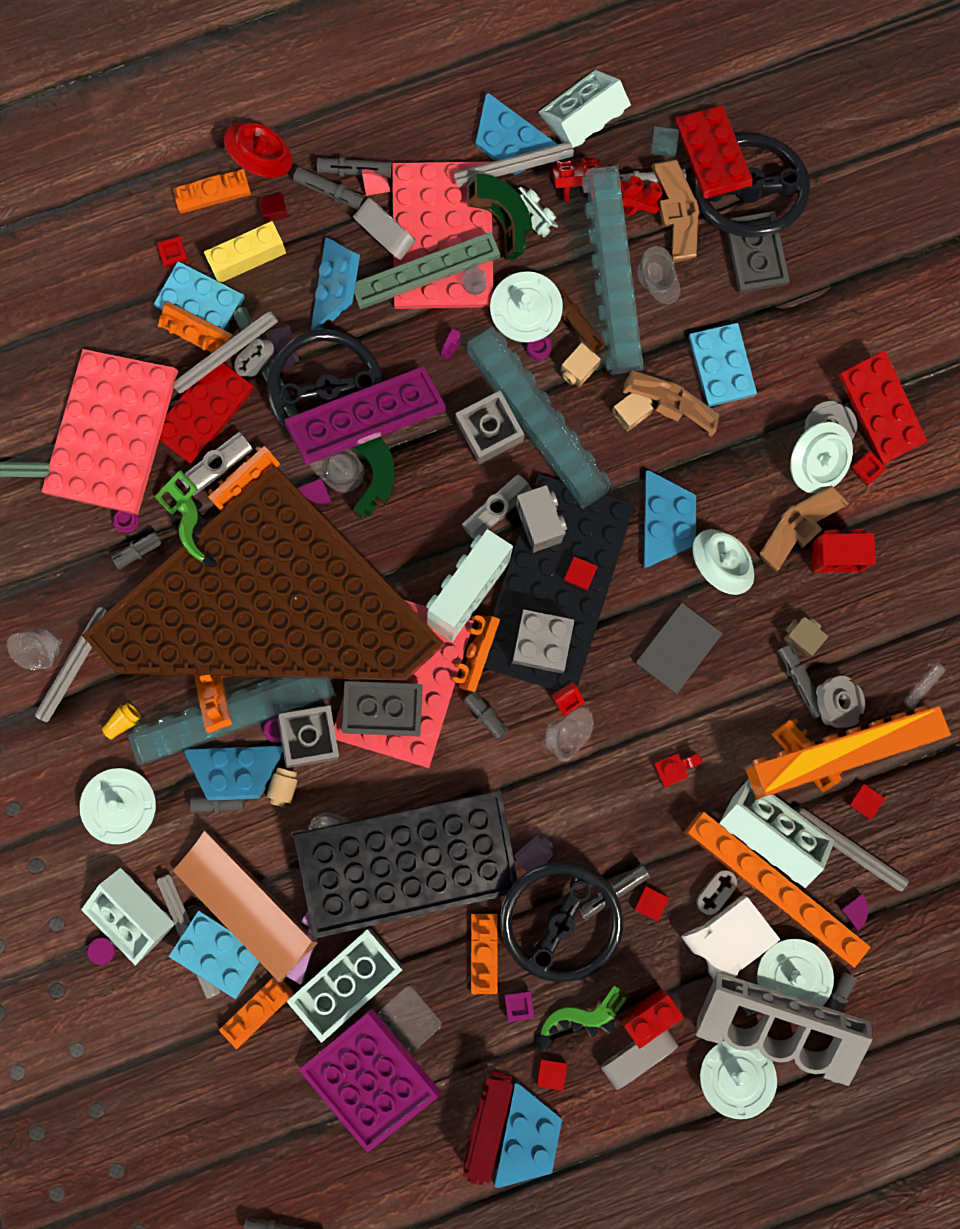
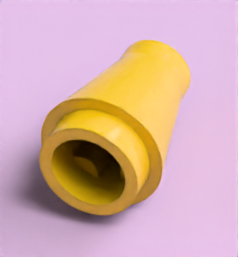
(123, 719)

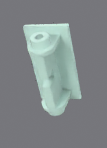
(542, 217)

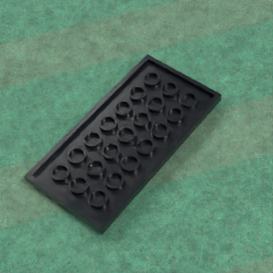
(538, 584)
(405, 863)

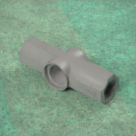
(230, 454)
(485, 518)

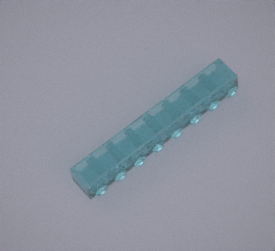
(613, 269)
(538, 417)
(246, 710)

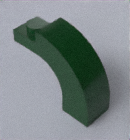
(507, 205)
(381, 489)

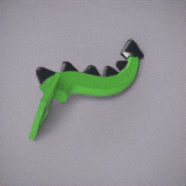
(190, 517)
(580, 1017)

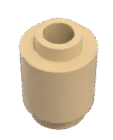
(282, 787)

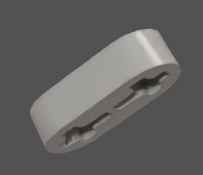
(251, 354)
(711, 888)

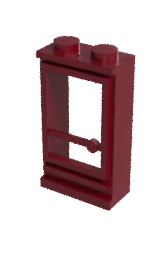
(487, 1127)

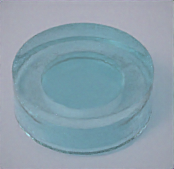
(475, 281)

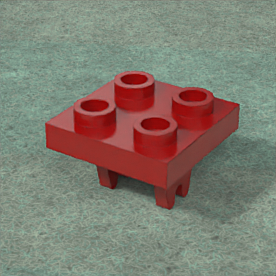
(570, 174)

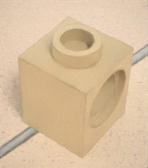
(580, 365)
(632, 410)

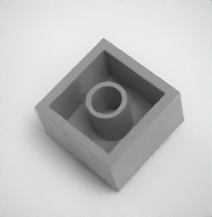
(489, 427)
(540, 519)
(543, 641)
(308, 736)

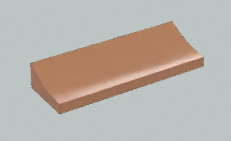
(244, 906)

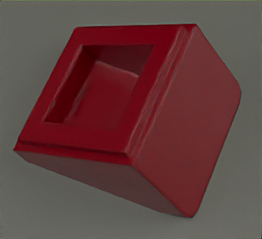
(273, 208)

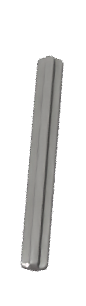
(516, 163)
(225, 352)
(67, 672)
(858, 854)
(181, 920)

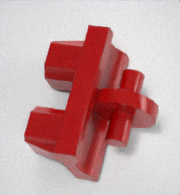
(638, 198)

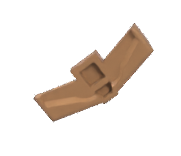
(678, 210)
(672, 400)
(800, 525)

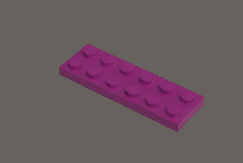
(364, 415)

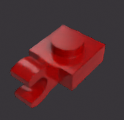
(674, 769)

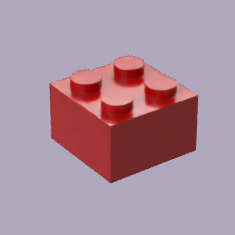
(843, 552)

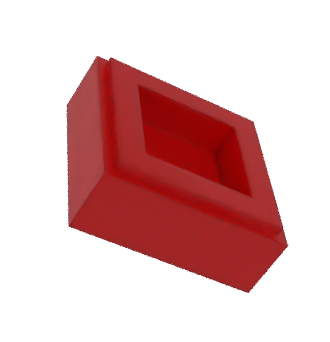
(172, 252)
(868, 468)
(580, 573)
(568, 699)
(866, 801)
(651, 903)
(552, 1074)

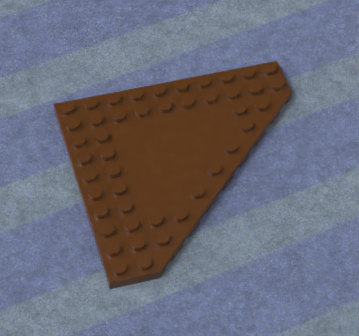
(276, 605)

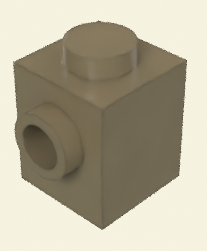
(805, 636)

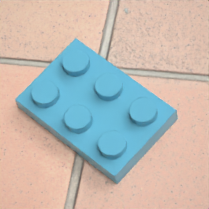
(200, 296)
(722, 365)
(214, 955)

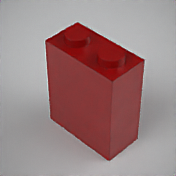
(651, 1018)

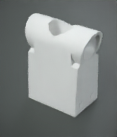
(732, 938)

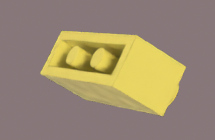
(245, 252)

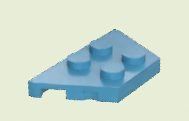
(506, 133)
(335, 282)
(667, 519)
(234, 771)
(528, 1139)

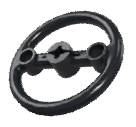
(798, 184)
(275, 390)
(541, 967)

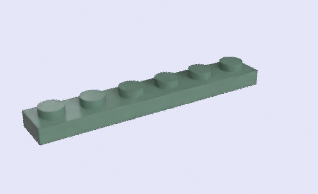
(426, 270)

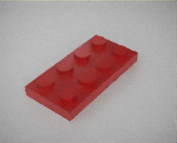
(713, 152)
(882, 407)
(204, 412)

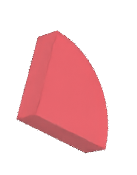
(374, 182)

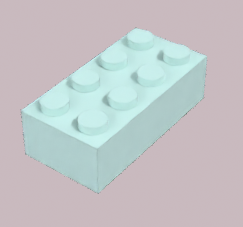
(468, 585)
(778, 834)
(345, 984)

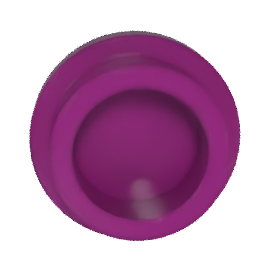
(125, 521)

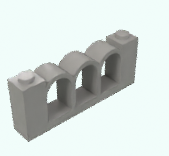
(836, 1062)

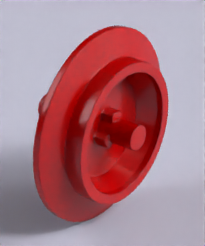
(258, 149)

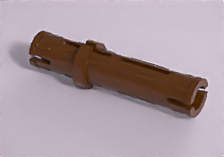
(572, 314)

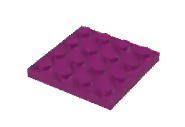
(370, 1081)

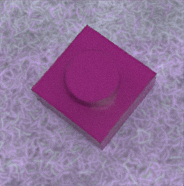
(519, 1006)

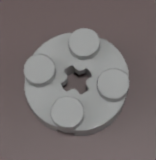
(834, 413)
(828, 702)

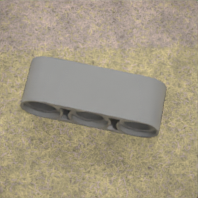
(384, 228)
(632, 1061)

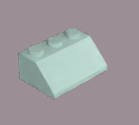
(585, 108)
(127, 916)

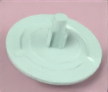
(526, 306)
(821, 457)
(723, 561)
(117, 806)
(797, 970)
(737, 1081)

